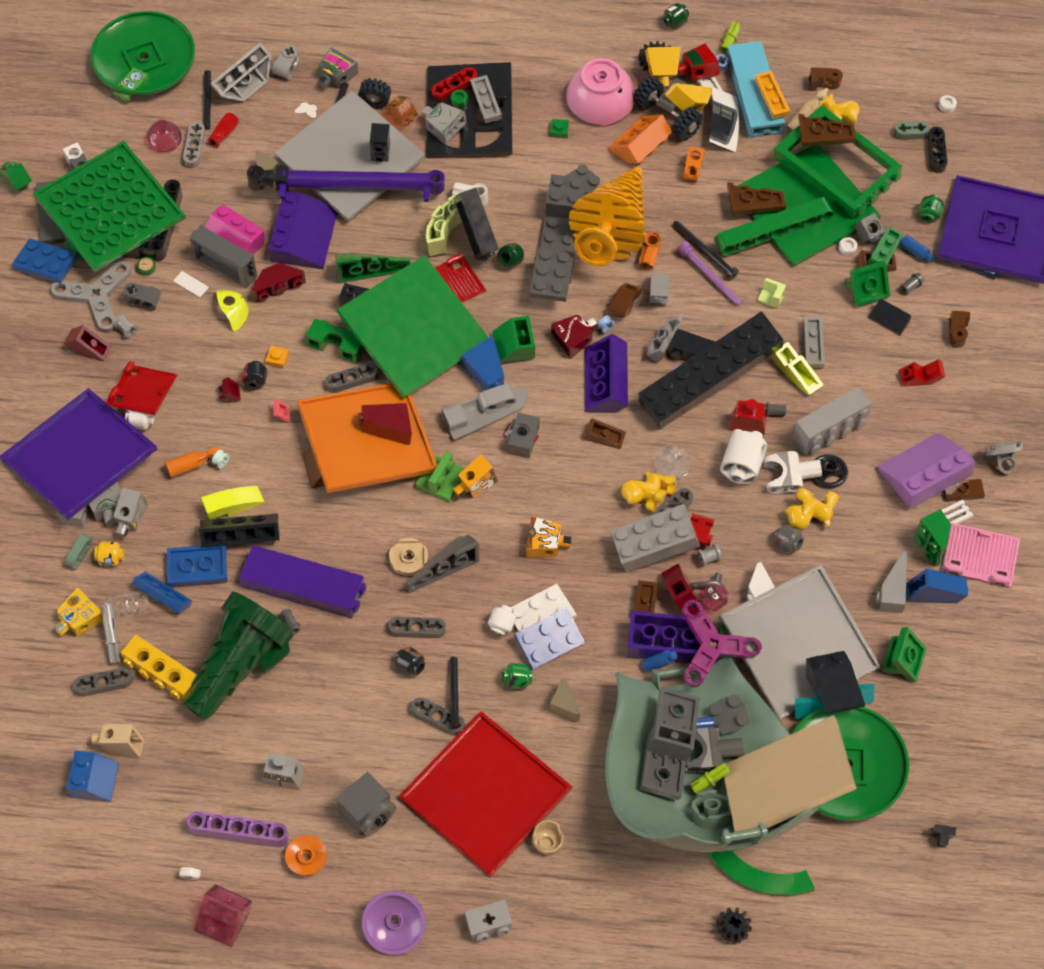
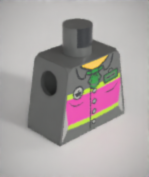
(336, 69)

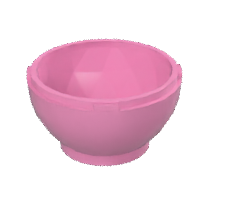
(595, 94)

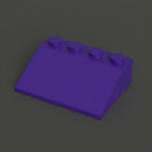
(302, 231)

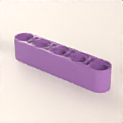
(245, 835)

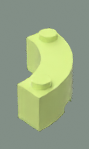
(443, 221)

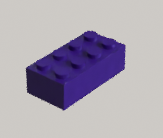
(661, 632)

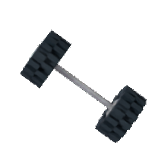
(650, 92)

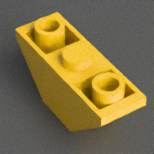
(689, 96)

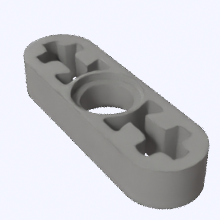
(197, 151)

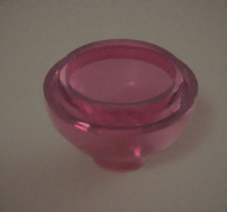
(163, 136)

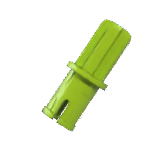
(730, 36)
(710, 778)

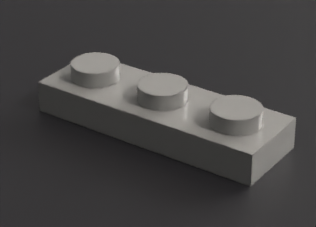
(486, 99)
(814, 341)

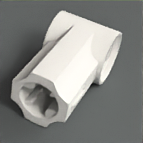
(481, 188)

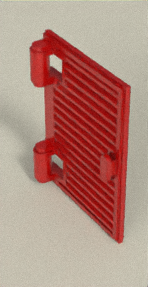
(462, 280)
(141, 391)

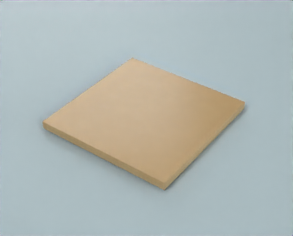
(789, 776)

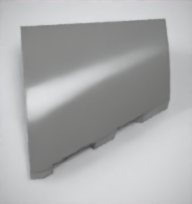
(659, 345)

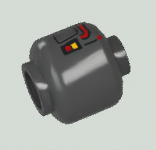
(788, 538)

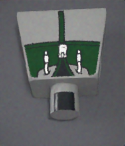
(281, 771)

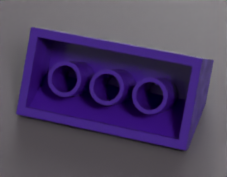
(606, 375)

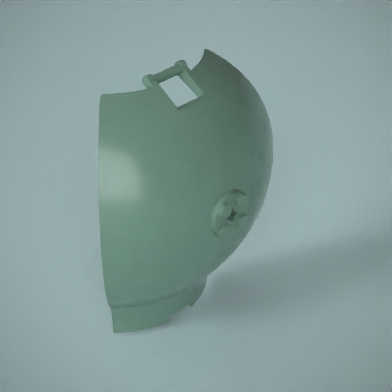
(696, 820)

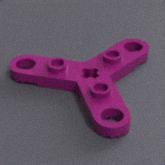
(706, 656)

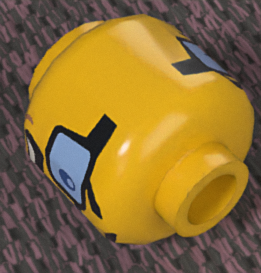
(108, 553)

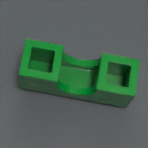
(323, 333)

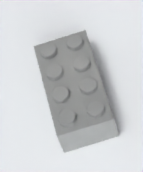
(831, 422)
(655, 538)

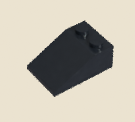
(834, 682)

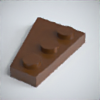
(820, 132)
(749, 200)

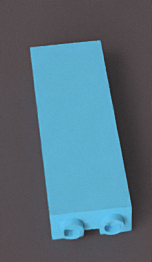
(744, 63)

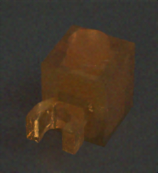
(401, 110)

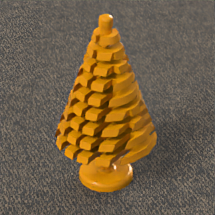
(610, 220)

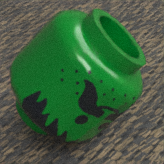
(930, 208)
(517, 676)

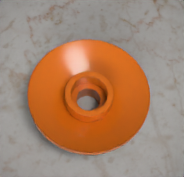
(304, 846)

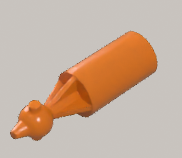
(189, 461)

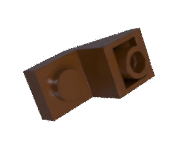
(624, 299)

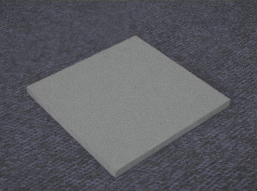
(342, 143)
(794, 624)

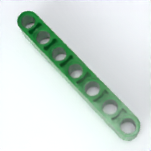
(774, 226)

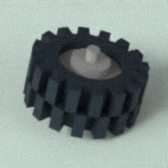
(375, 93)

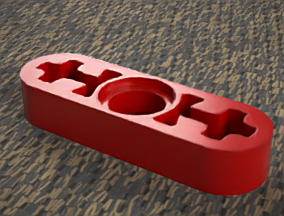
(457, 77)

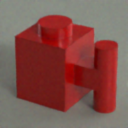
(702, 530)

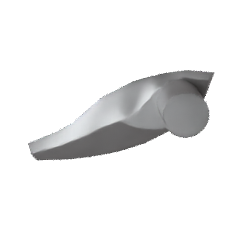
(703, 584)

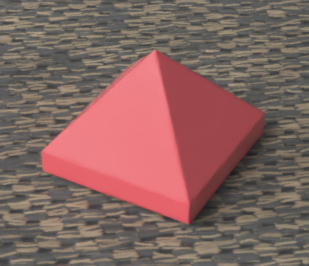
(281, 410)

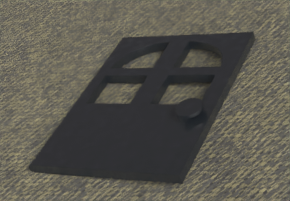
(501, 83)

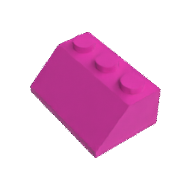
(236, 229)

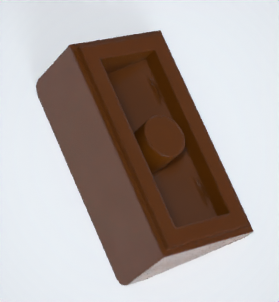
(312, 469)

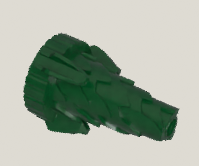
(245, 639)

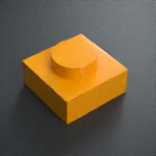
(277, 357)

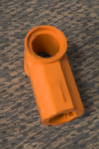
(649, 251)

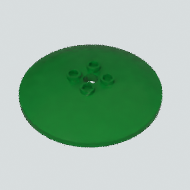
(141, 34)
(877, 763)

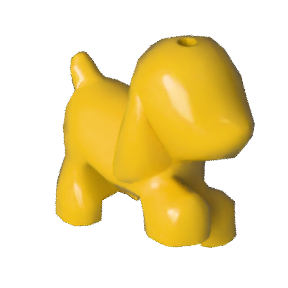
(846, 111)
(650, 491)
(801, 515)

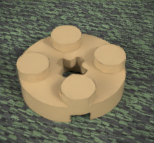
(401, 549)

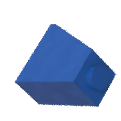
(484, 364)
(936, 587)

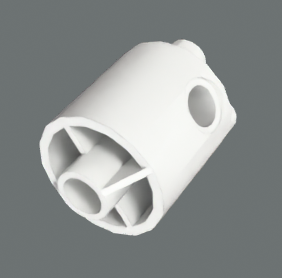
(743, 456)

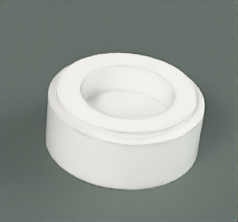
(947, 104)
(847, 246)
(189, 873)

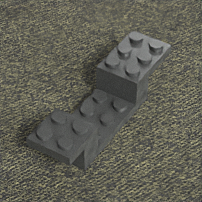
(557, 251)

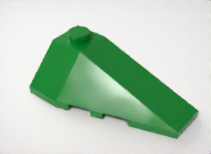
(364, 266)

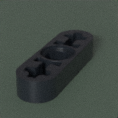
(933, 156)

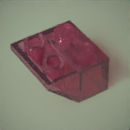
(222, 915)

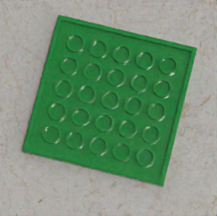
(109, 206)

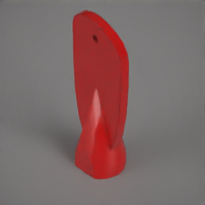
(223, 129)

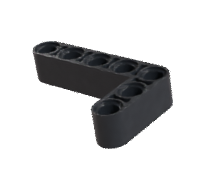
(161, 241)

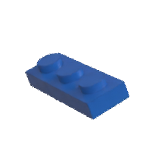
(162, 592)

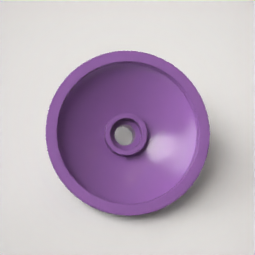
(390, 936)

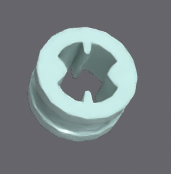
(220, 459)

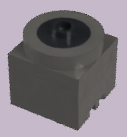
(366, 805)

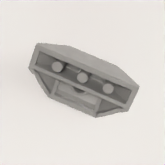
(244, 75)

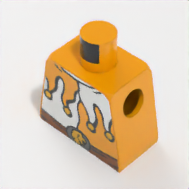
(476, 478)
(545, 538)

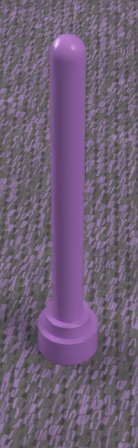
(686, 250)

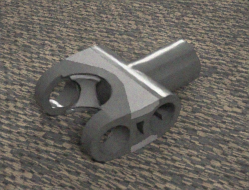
(713, 750)

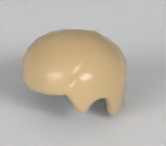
(547, 837)

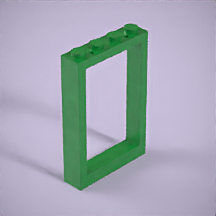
(823, 186)

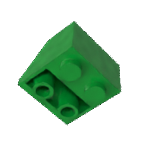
(515, 340)
(933, 535)

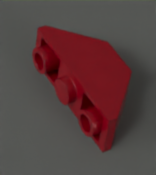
(277, 280)
(680, 587)

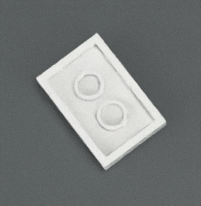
(540, 607)

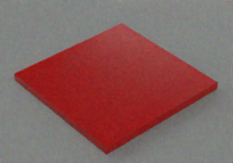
(485, 793)

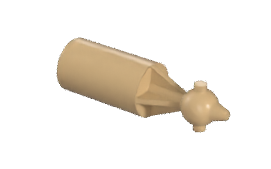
(808, 108)

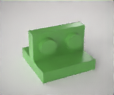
(442, 480)

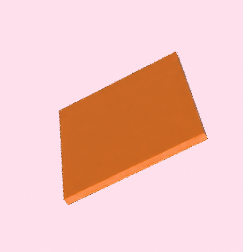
(355, 458)

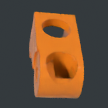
(693, 163)

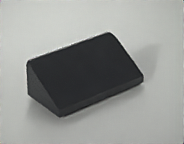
(890, 316)

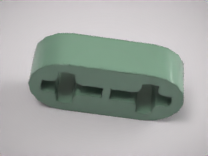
(911, 130)
(79, 551)

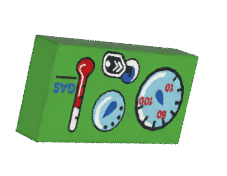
(131, 81)

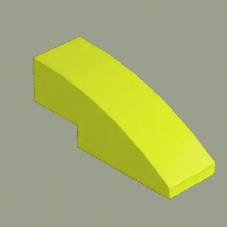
(796, 369)
(232, 501)

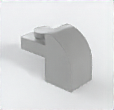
(659, 288)

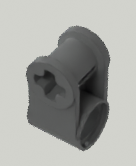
(143, 297)

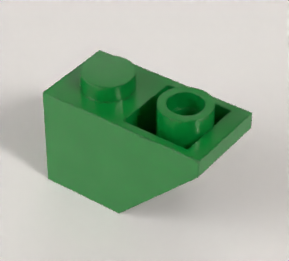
(15, 174)

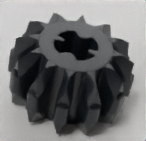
(730, 931)

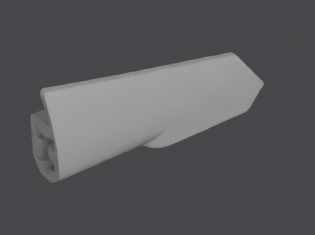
(485, 409)

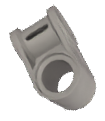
(286, 62)

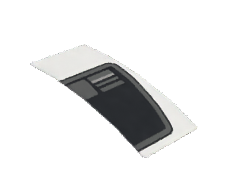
(724, 120)

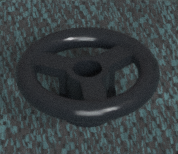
(831, 462)

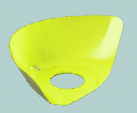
(235, 313)

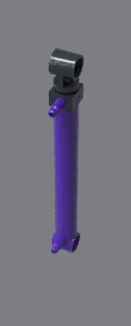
(284, 179)

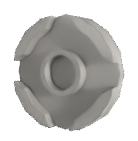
(1003, 452)

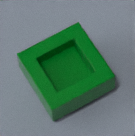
(559, 128)

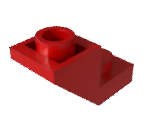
(917, 375)

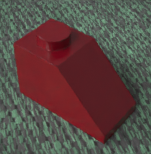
(87, 343)

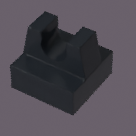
(944, 833)

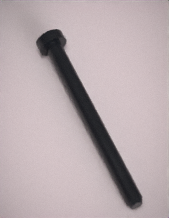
(731, 272)

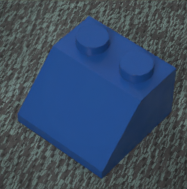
(92, 776)

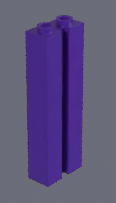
(302, 581)

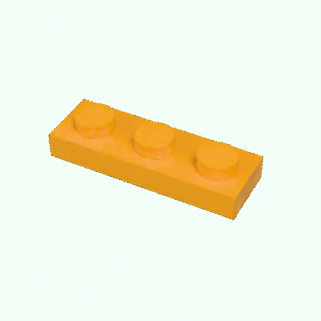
(772, 94)

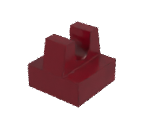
(230, 391)

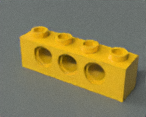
(139, 648)

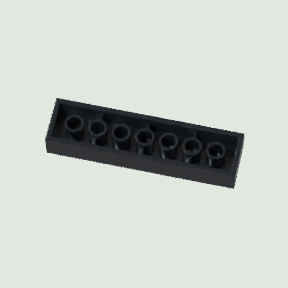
(711, 370)

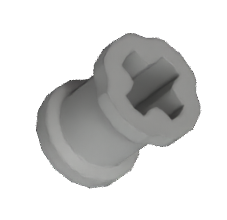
(125, 325)
(709, 555)

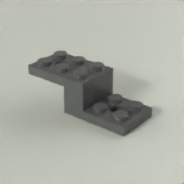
(670, 743)

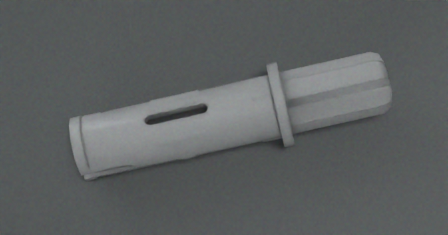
(110, 628)

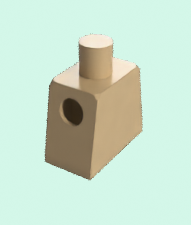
(119, 740)

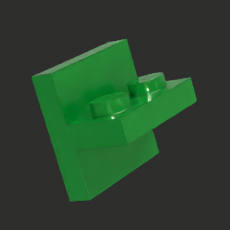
(869, 283)
(905, 655)

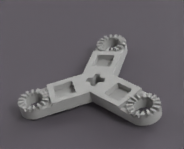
(84, 293)

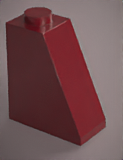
(386, 421)

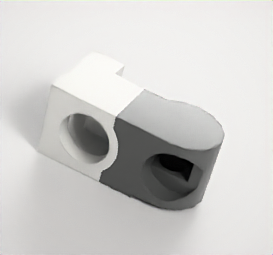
(75, 158)

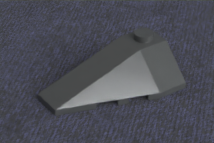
(453, 558)

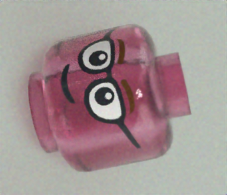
(714, 597)

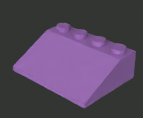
(927, 469)

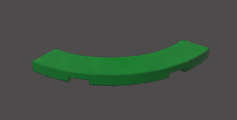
(759, 880)

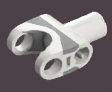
(791, 470)

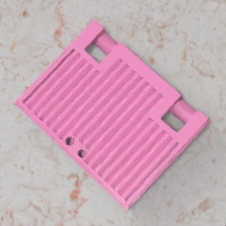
(981, 554)

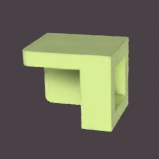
(772, 293)

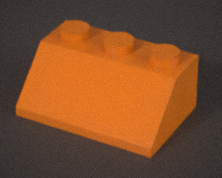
(641, 139)

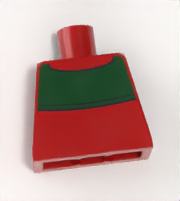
(699, 63)

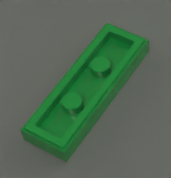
(886, 246)

